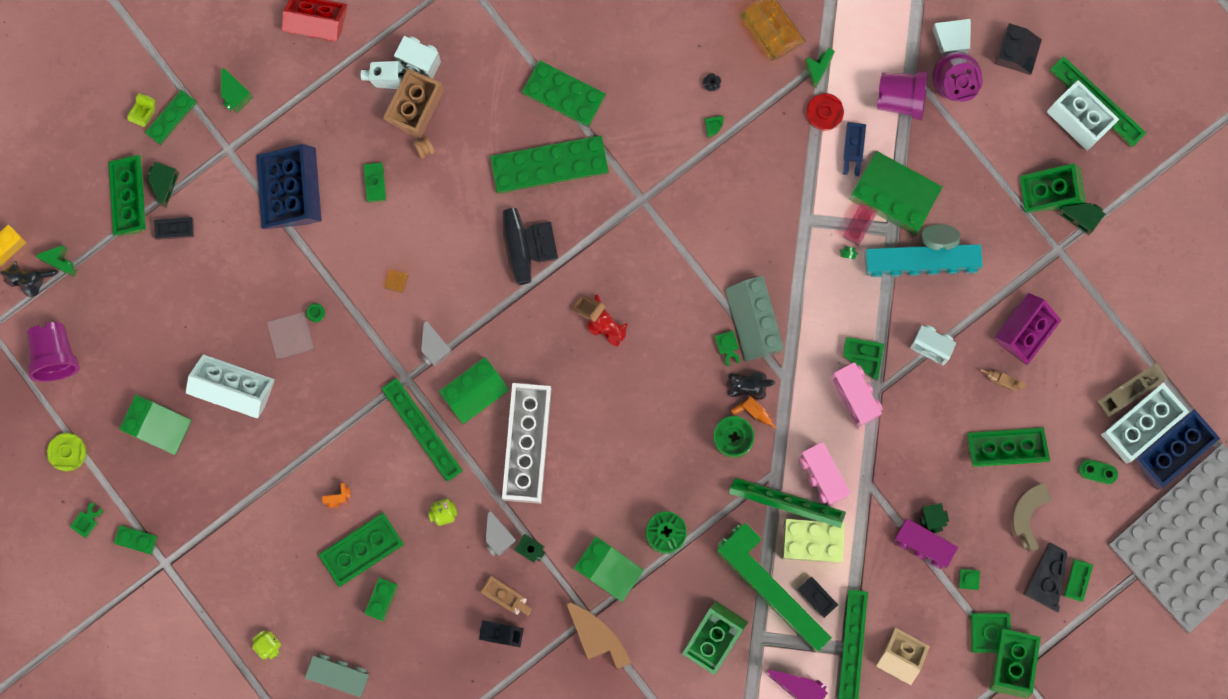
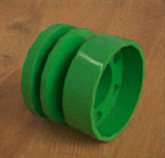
(729, 426)
(659, 541)

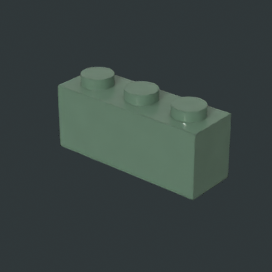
(337, 675)

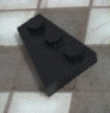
(1047, 578)

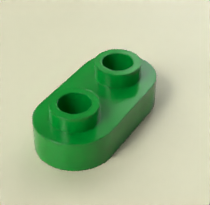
(1099, 472)

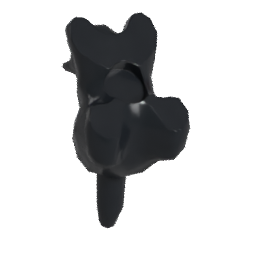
(28, 280)
(752, 385)

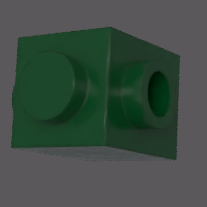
(934, 518)
(527, 542)

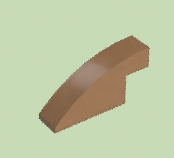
(597, 636)

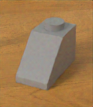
(433, 347)
(498, 536)

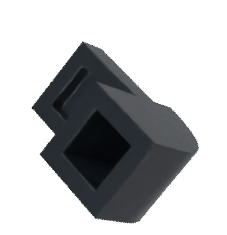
(501, 634)

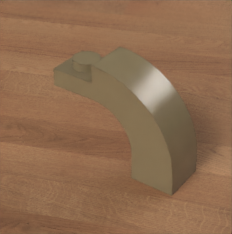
(1132, 389)
(1022, 512)

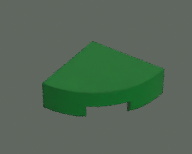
(713, 125)

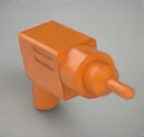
(755, 410)

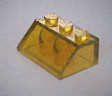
(772, 28)

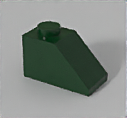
(162, 180)
(1083, 216)

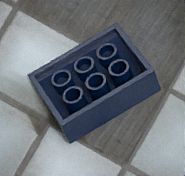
(289, 187)

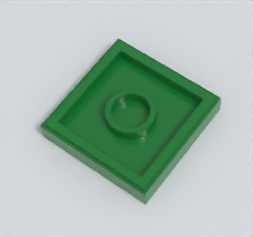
(987, 630)

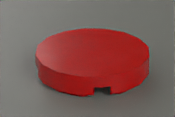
(825, 112)

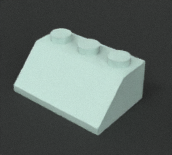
(1082, 115)

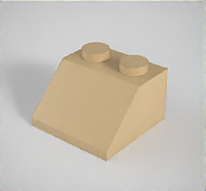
(903, 656)

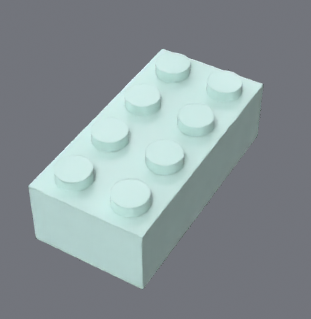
(1144, 423)

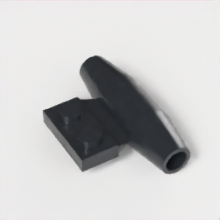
(524, 245)

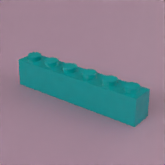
(923, 260)

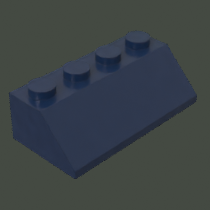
(1176, 449)

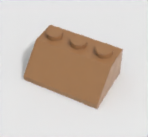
(414, 103)

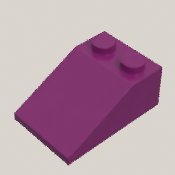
(798, 686)

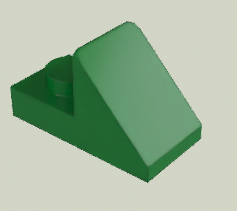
(817, 70)
(54, 258)

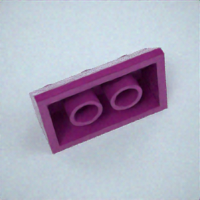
(1028, 328)

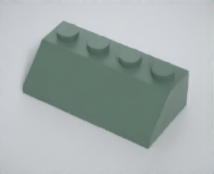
(754, 319)

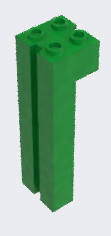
(736, 554)

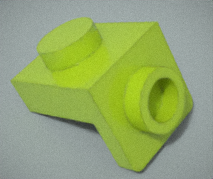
(142, 110)

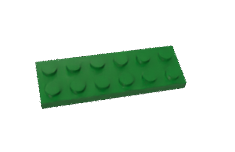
(549, 164)

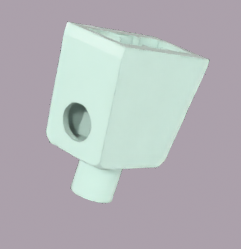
(953, 36)
(384, 74)

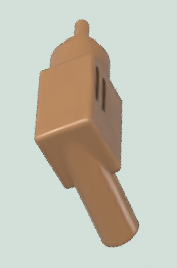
(1004, 380)

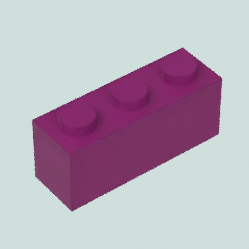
(925, 544)

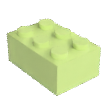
(812, 541)

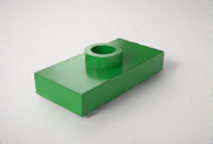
(375, 182)
(1078, 580)

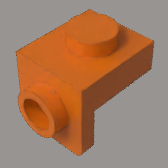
(334, 500)

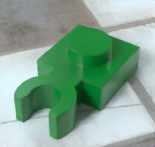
(727, 345)
(85, 523)

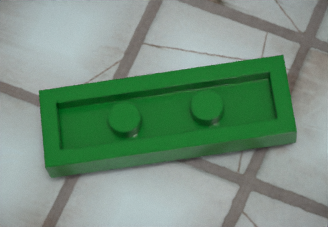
(171, 117)

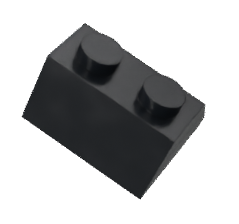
(1018, 49)

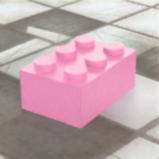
(857, 395)
(823, 475)

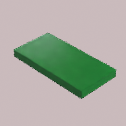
(361, 549)

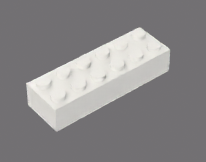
(526, 443)

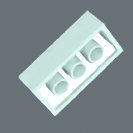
(229, 386)

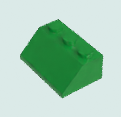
(474, 390)

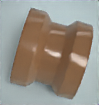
(424, 147)

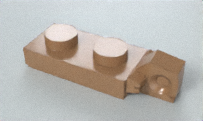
(505, 596)

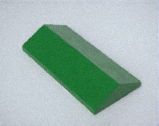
(127, 196)
(1008, 447)

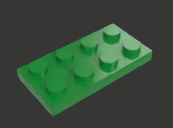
(564, 93)

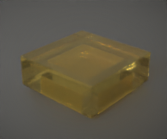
(396, 281)

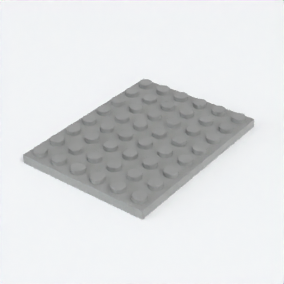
(1183, 543)

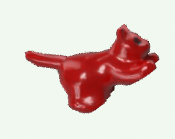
(608, 327)

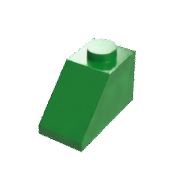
(233, 92)

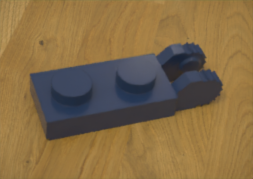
(854, 146)

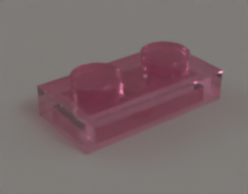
(859, 224)

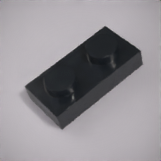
(174, 228)
(817, 597)

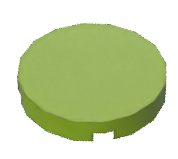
(66, 452)

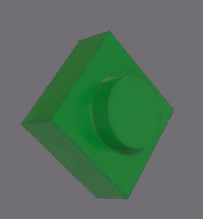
(969, 579)

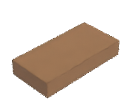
(588, 307)

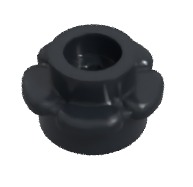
(712, 87)

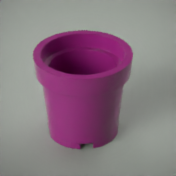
(957, 64)
(903, 93)
(50, 353)

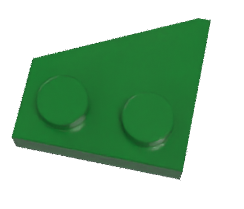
(864, 353)

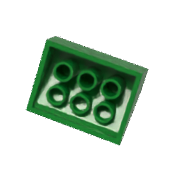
(896, 193)

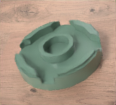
(941, 236)

